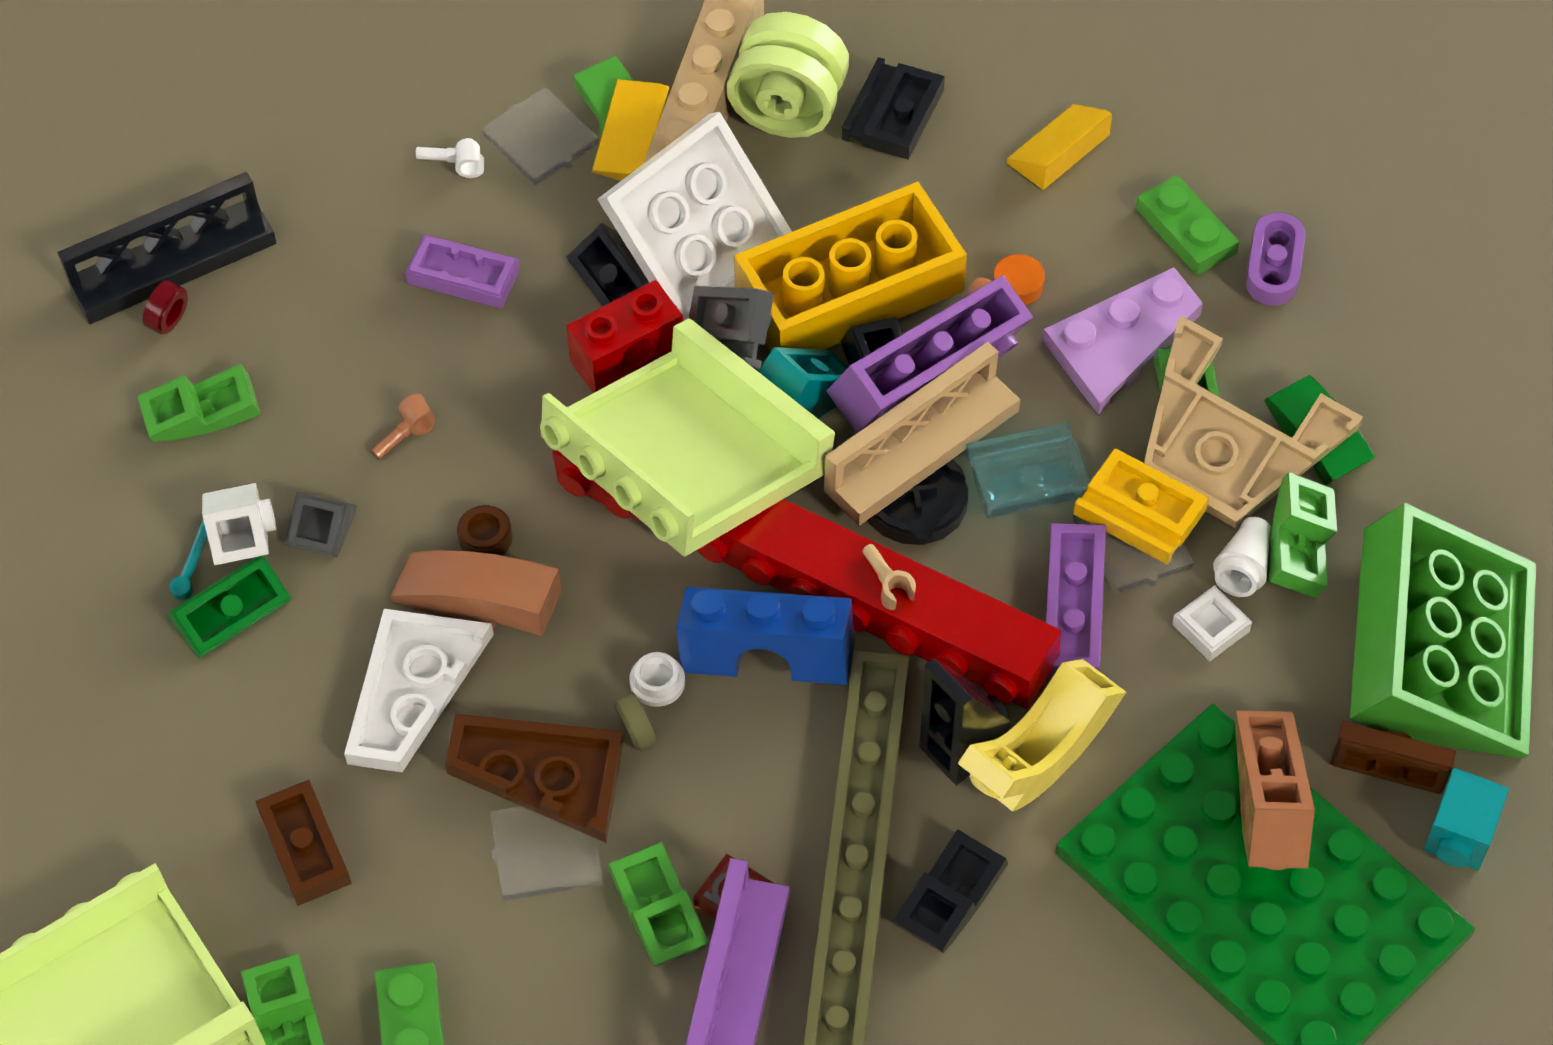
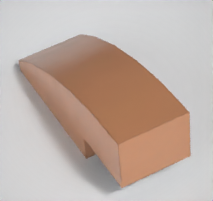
(480, 588)

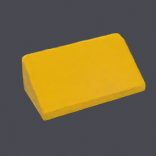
(629, 127)
(1061, 144)

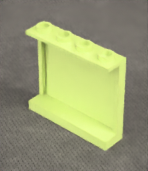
(691, 440)
(120, 976)

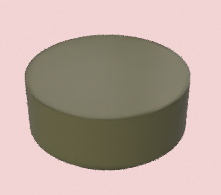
(635, 722)

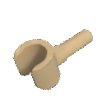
(889, 578)

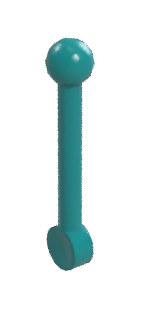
(181, 586)

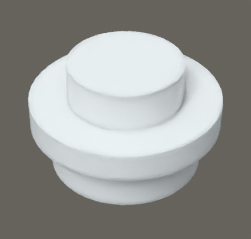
(657, 679)

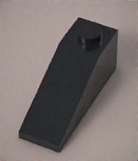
(955, 717)

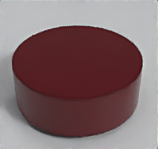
(165, 307)

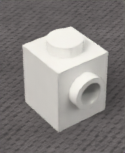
(237, 523)

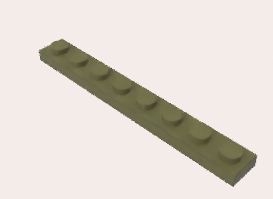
(857, 851)

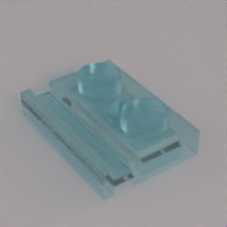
(1027, 469)

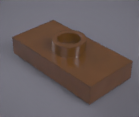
(1393, 757)

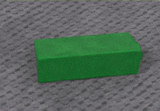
(229, 606)

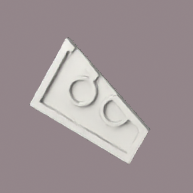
(409, 683)

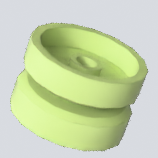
(788, 74)

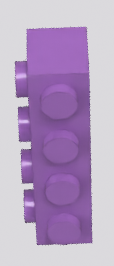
(928, 350)

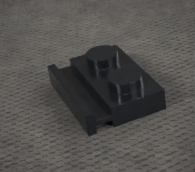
(893, 108)

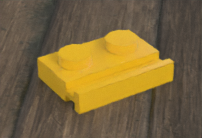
(1141, 506)

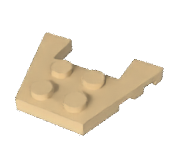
(1224, 448)

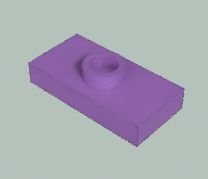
(463, 271)

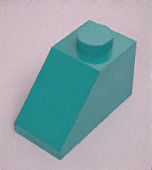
(804, 376)

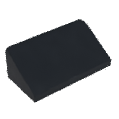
(606, 265)

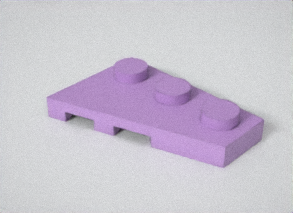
(1118, 336)

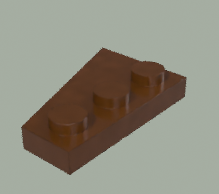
(541, 766)

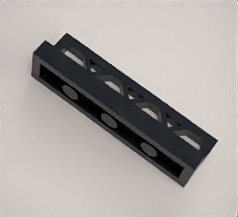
(178, 255)

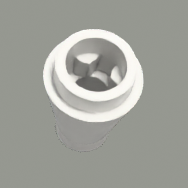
(1244, 560)

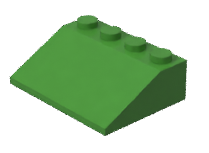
(1443, 636)

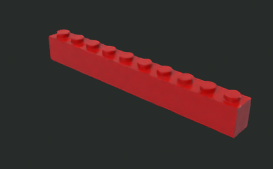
(947, 620)

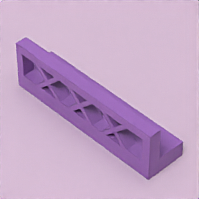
(739, 960)

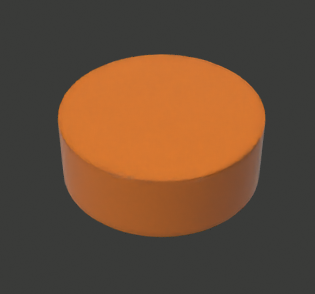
(1023, 274)

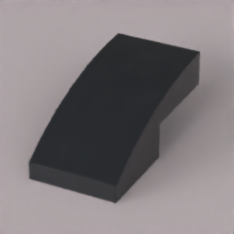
(951, 891)

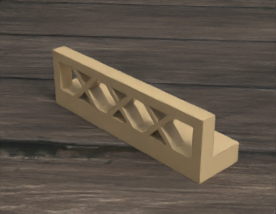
(919, 436)

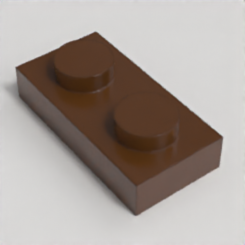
(303, 842)

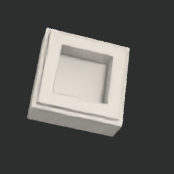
(1212, 623)

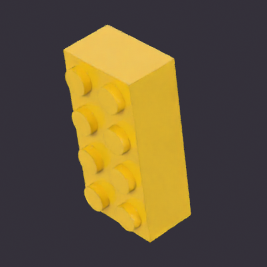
(855, 269)

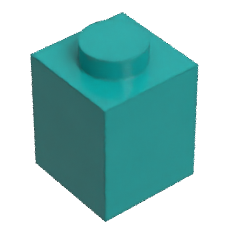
(1466, 820)

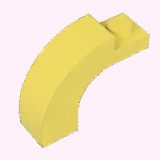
(1047, 738)

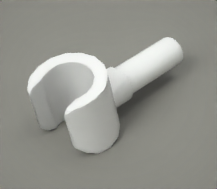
(466, 155)

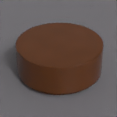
(485, 530)

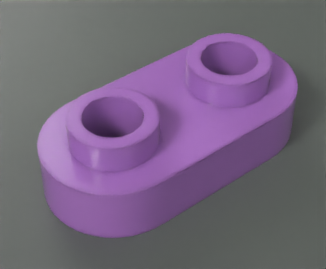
(1275, 262)

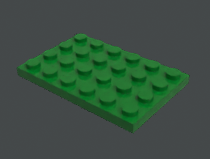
(1284, 950)

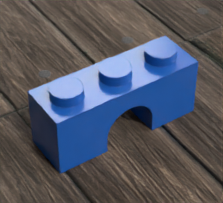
(805, 630)

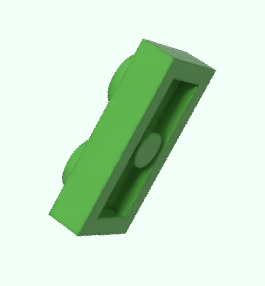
(1187, 225)
(409, 1005)

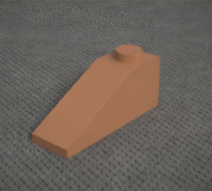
(1273, 790)

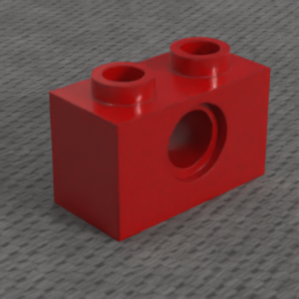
(622, 335)

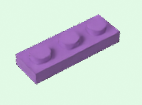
(1077, 590)

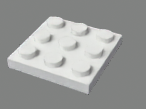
(693, 211)

